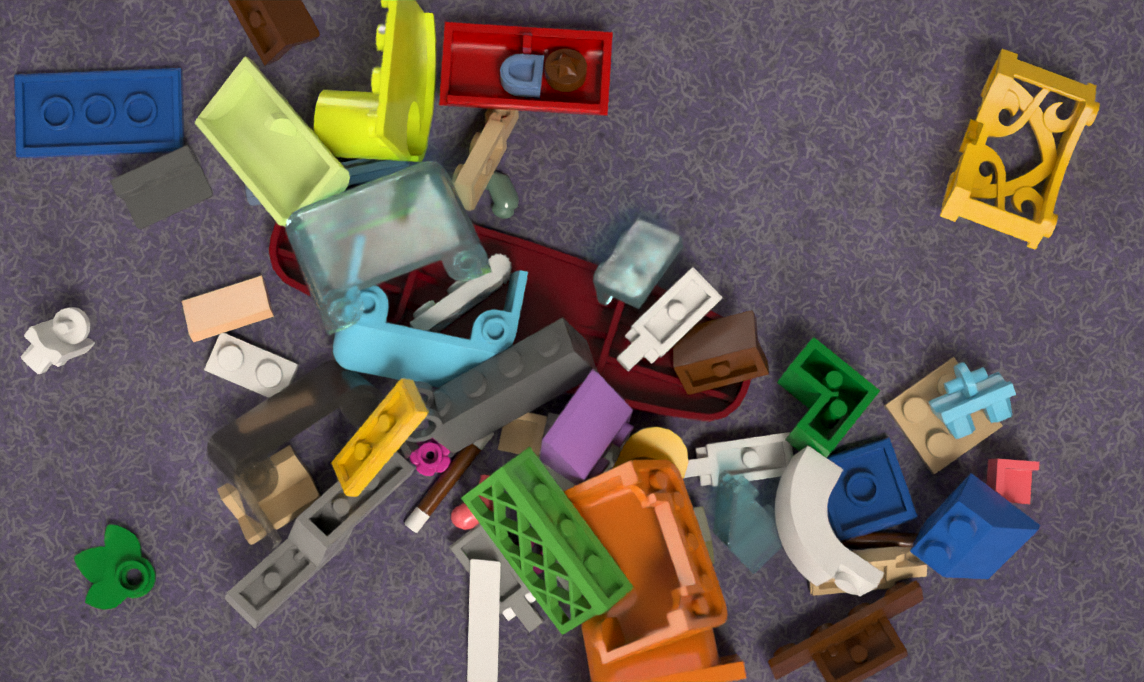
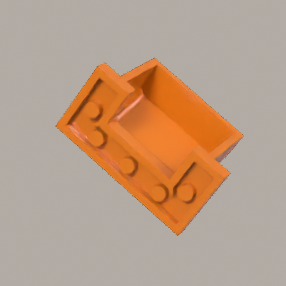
(680, 661)

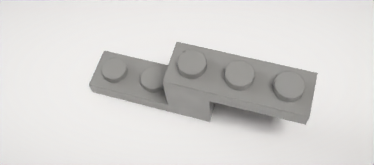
(312, 543)

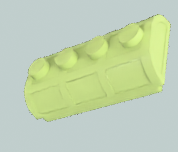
(270, 144)

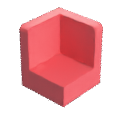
(1011, 478)

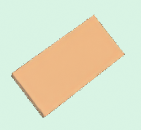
(227, 308)

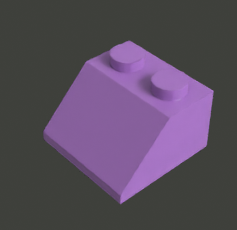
(587, 431)

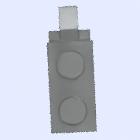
(514, 595)

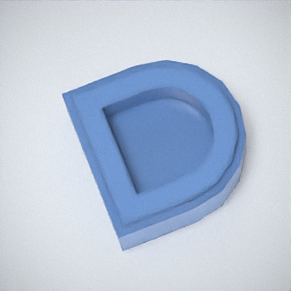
(522, 75)

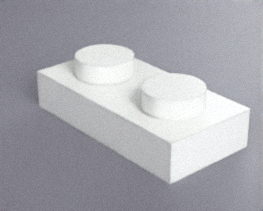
(250, 366)

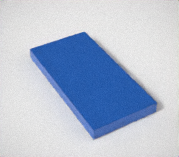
(99, 113)

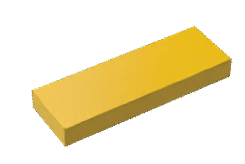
(379, 437)

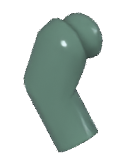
(503, 195)

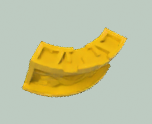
(1005, 93)

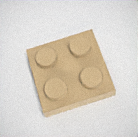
(926, 430)

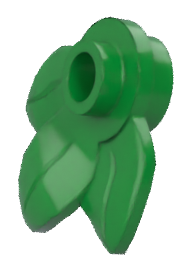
(109, 569)

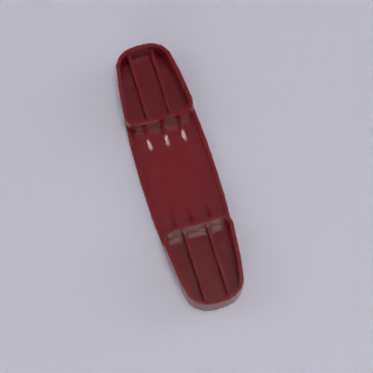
(554, 290)

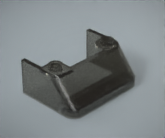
(242, 447)

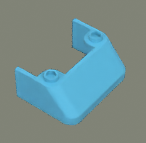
(423, 355)

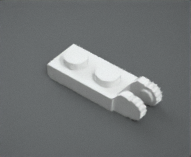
(462, 297)

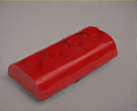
(476, 54)

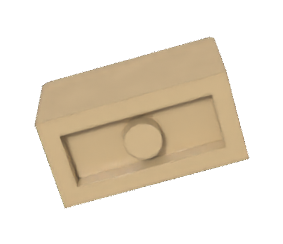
(289, 499)

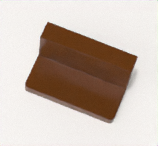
(275, 26)
(720, 353)

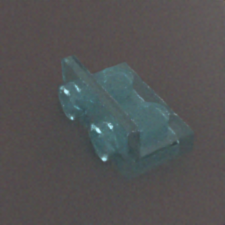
(636, 264)

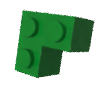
(830, 391)

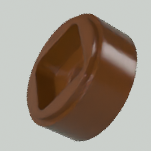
(565, 70)

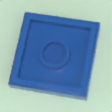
(868, 492)

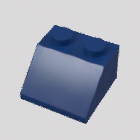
(972, 532)

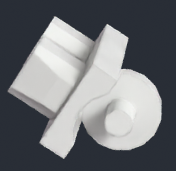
(58, 340)

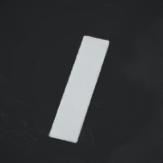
(483, 621)

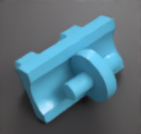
(969, 394)

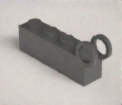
(505, 386)

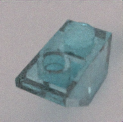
(743, 524)

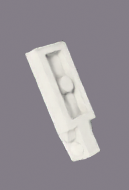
(669, 319)
(750, 457)

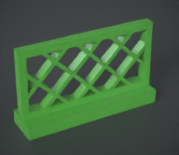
(561, 534)

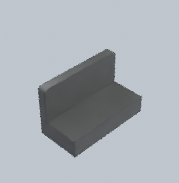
(163, 187)

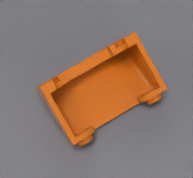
(656, 541)

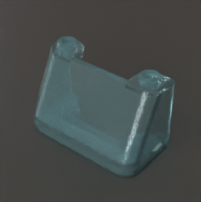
(381, 234)

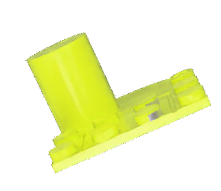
(399, 112)

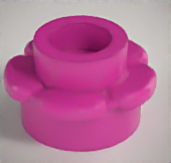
(430, 466)

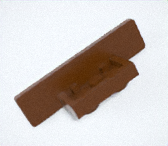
(854, 645)

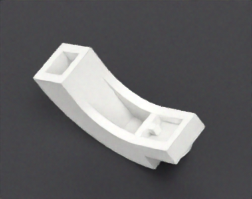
(806, 529)

